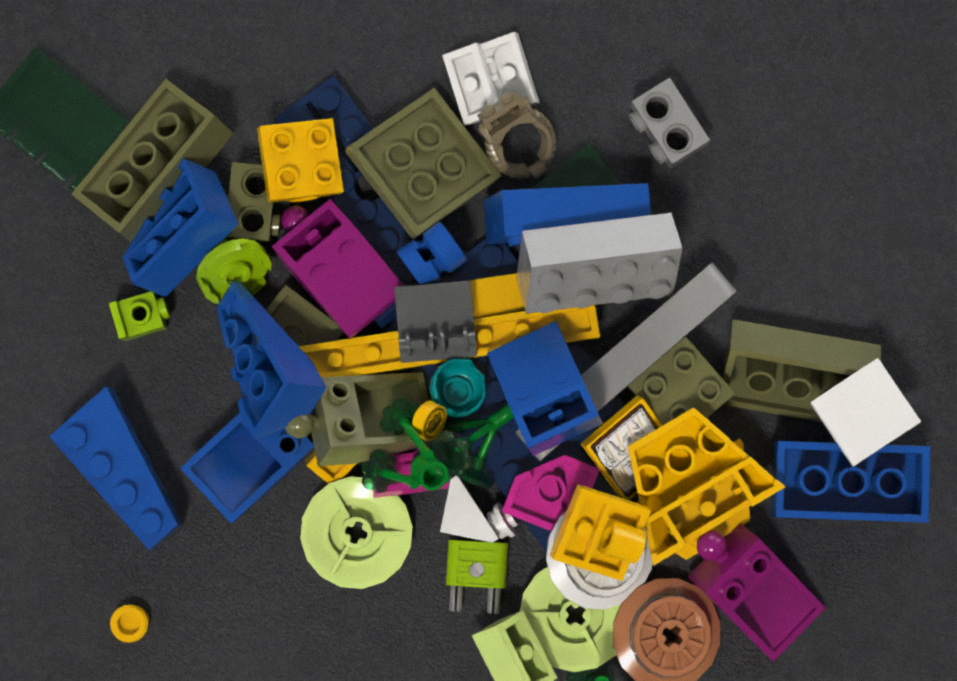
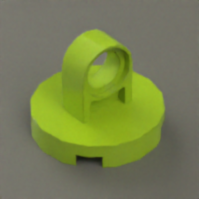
(233, 260)

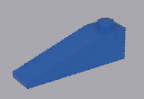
(270, 367)

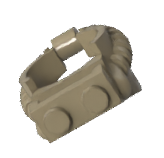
(499, 119)

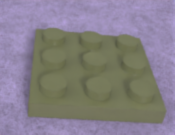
(423, 163)

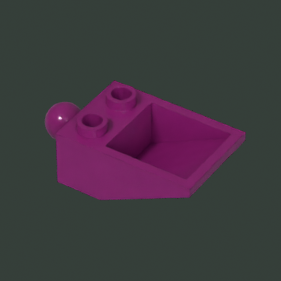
(336, 266)
(754, 589)

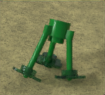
(425, 467)

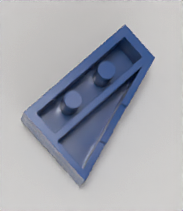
(182, 231)

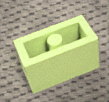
(513, 650)

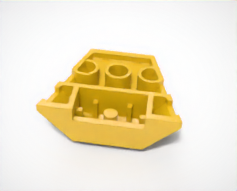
(693, 481)

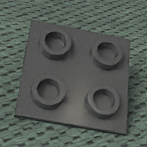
(435, 321)

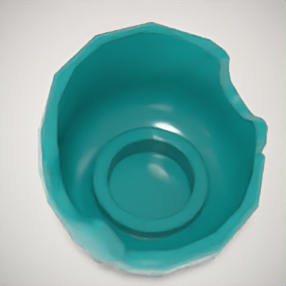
(458, 387)

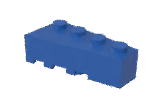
(529, 209)

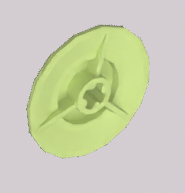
(330, 546)
(567, 645)

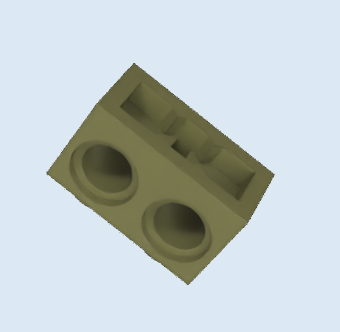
(245, 203)

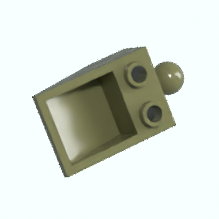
(350, 413)

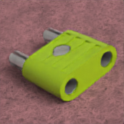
(476, 566)

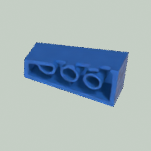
(111, 458)

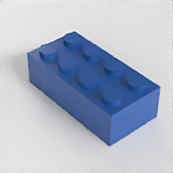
(826, 486)

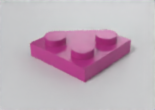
(546, 490)

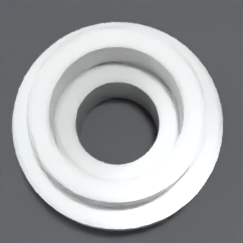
(502, 523)

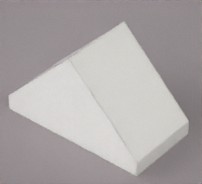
(463, 515)

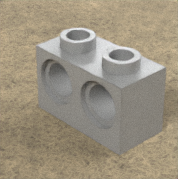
(677, 119)

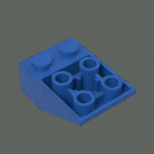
(544, 388)

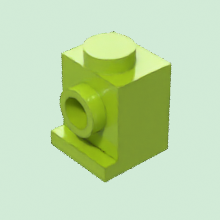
(125, 323)

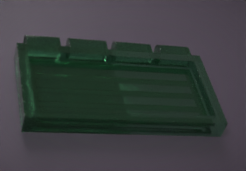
(57, 118)

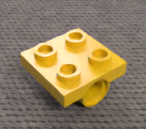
(300, 160)
(601, 533)

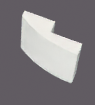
(488, 71)
(865, 412)

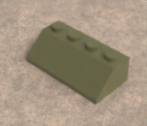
(146, 158)
(787, 368)

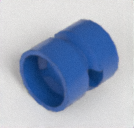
(442, 247)

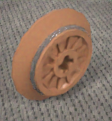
(669, 605)

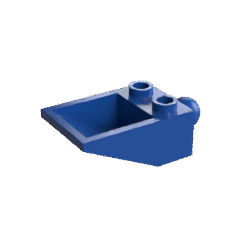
(239, 470)

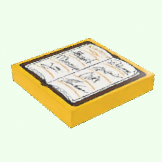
(609, 444)

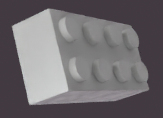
(598, 263)

